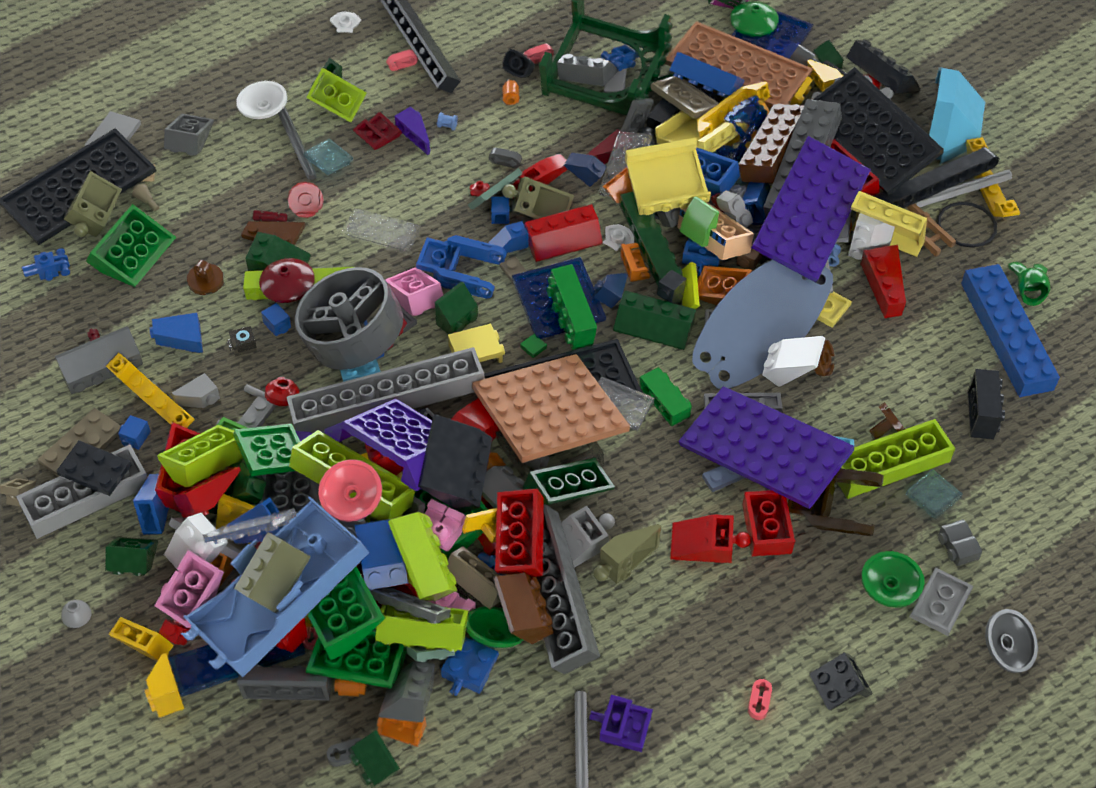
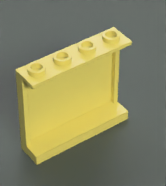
(684, 127)
(666, 176)
(909, 226)

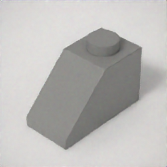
(197, 393)

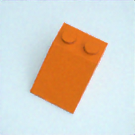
(718, 281)

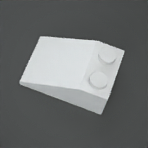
(792, 358)
(190, 537)

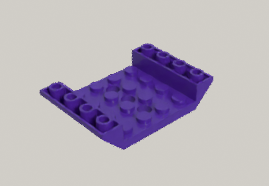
(394, 432)

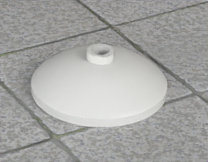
(262, 100)

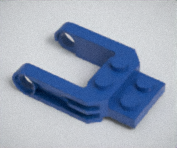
(442, 259)

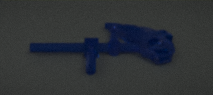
(749, 113)

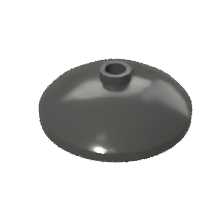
(1011, 641)

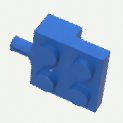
(699, 255)
(469, 667)

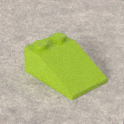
(336, 95)

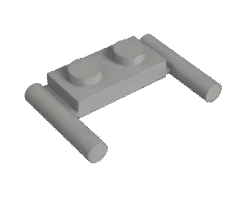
(258, 411)

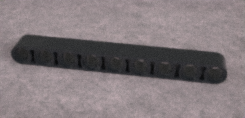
(942, 178)

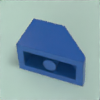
(511, 238)

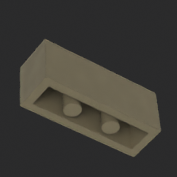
(474, 576)

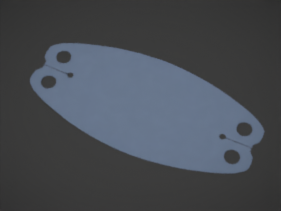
(754, 315)

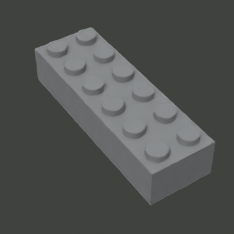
(66, 501)

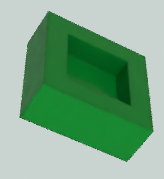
(533, 346)

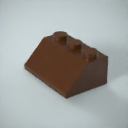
(524, 606)

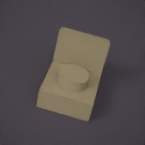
(14, 488)

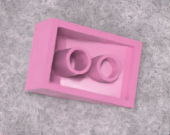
(415, 290)

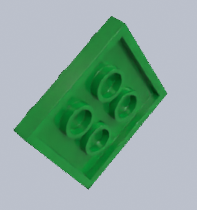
(267, 448)

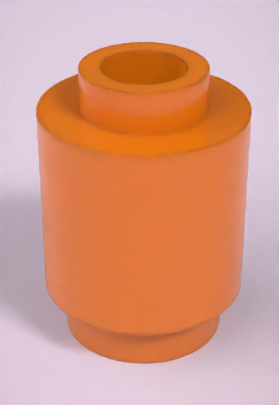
(510, 92)
(349, 688)

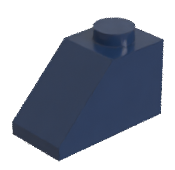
(585, 167)
(610, 289)

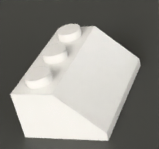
(869, 234)

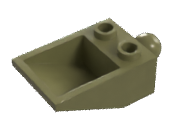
(541, 201)
(92, 205)
(626, 552)

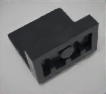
(840, 681)

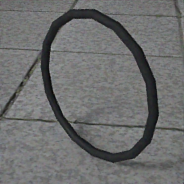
(976, 206)

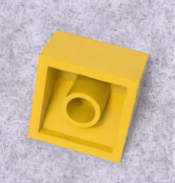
(163, 689)

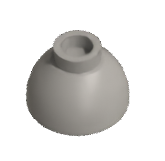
(76, 613)

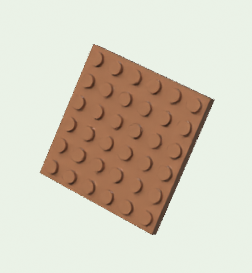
(550, 408)

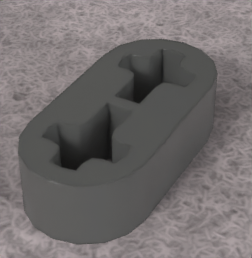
(505, 157)
(343, 749)

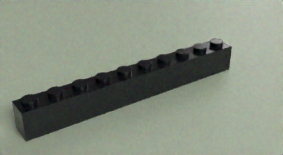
(422, 44)

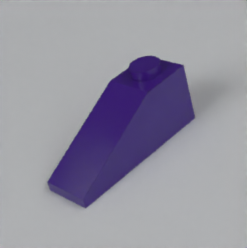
(412, 126)

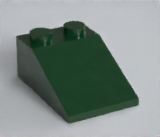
(270, 248)

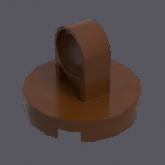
(205, 278)
(825, 366)
(887, 423)

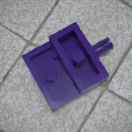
(623, 723)

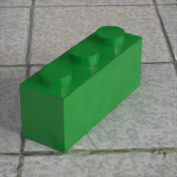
(666, 396)

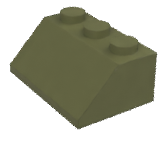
(272, 572)

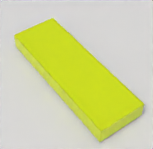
(691, 292)

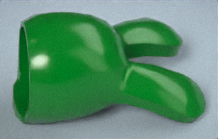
(1031, 280)

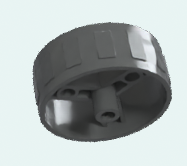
(342, 305)

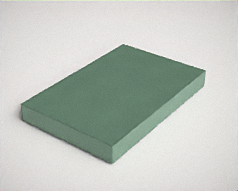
(493, 190)

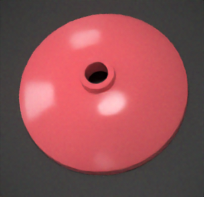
(345, 479)

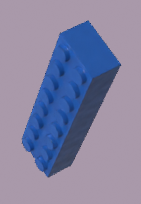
(1010, 330)

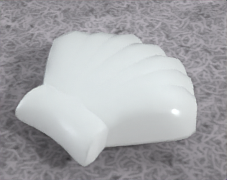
(345, 21)
(618, 235)

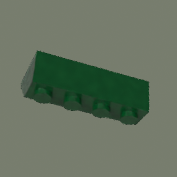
(654, 320)
(569, 481)

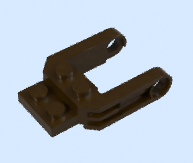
(820, 511)

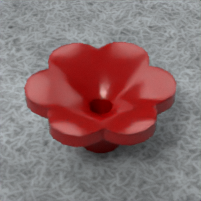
(479, 188)

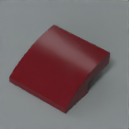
(377, 131)

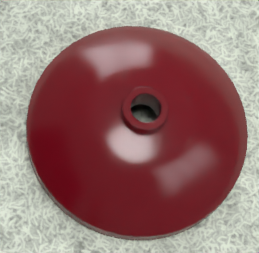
(286, 280)

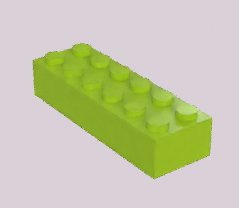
(320, 452)
(899, 455)

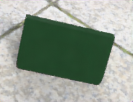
(828, 52)

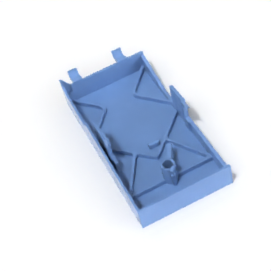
(244, 629)

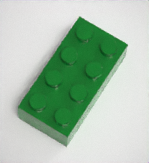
(571, 307)

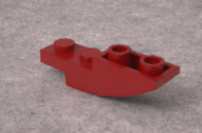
(544, 170)

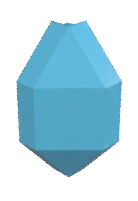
(956, 113)

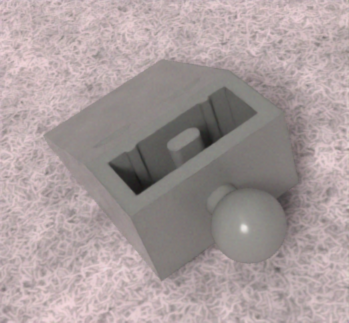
(586, 543)

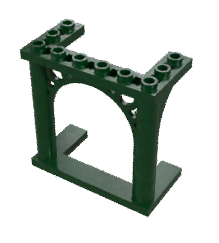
(652, 40)

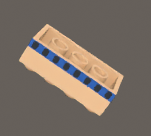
(729, 237)

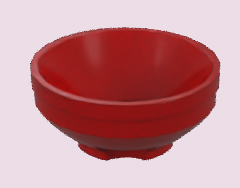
(278, 395)

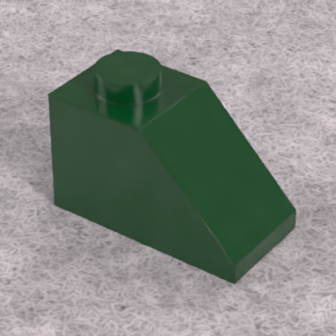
(248, 487)

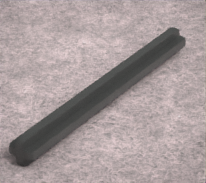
(297, 144)

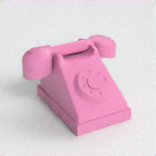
(189, 587)

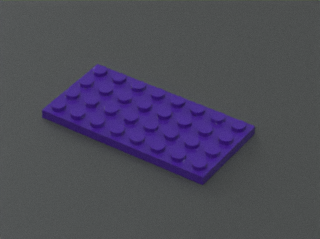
(811, 209)
(767, 446)

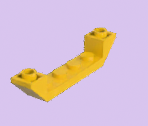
(716, 115)
(992, 194)
(149, 391)

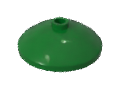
(754, 18)
(892, 569)
(491, 628)

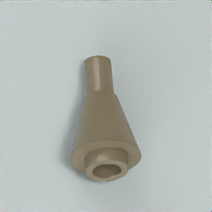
(143, 194)

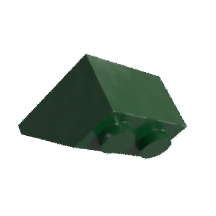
(455, 309)
(130, 555)
(373, 760)

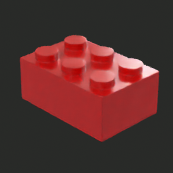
(768, 523)

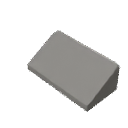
(616, 83)

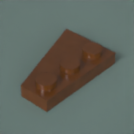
(285, 230)

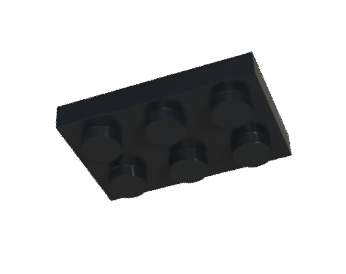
(94, 468)

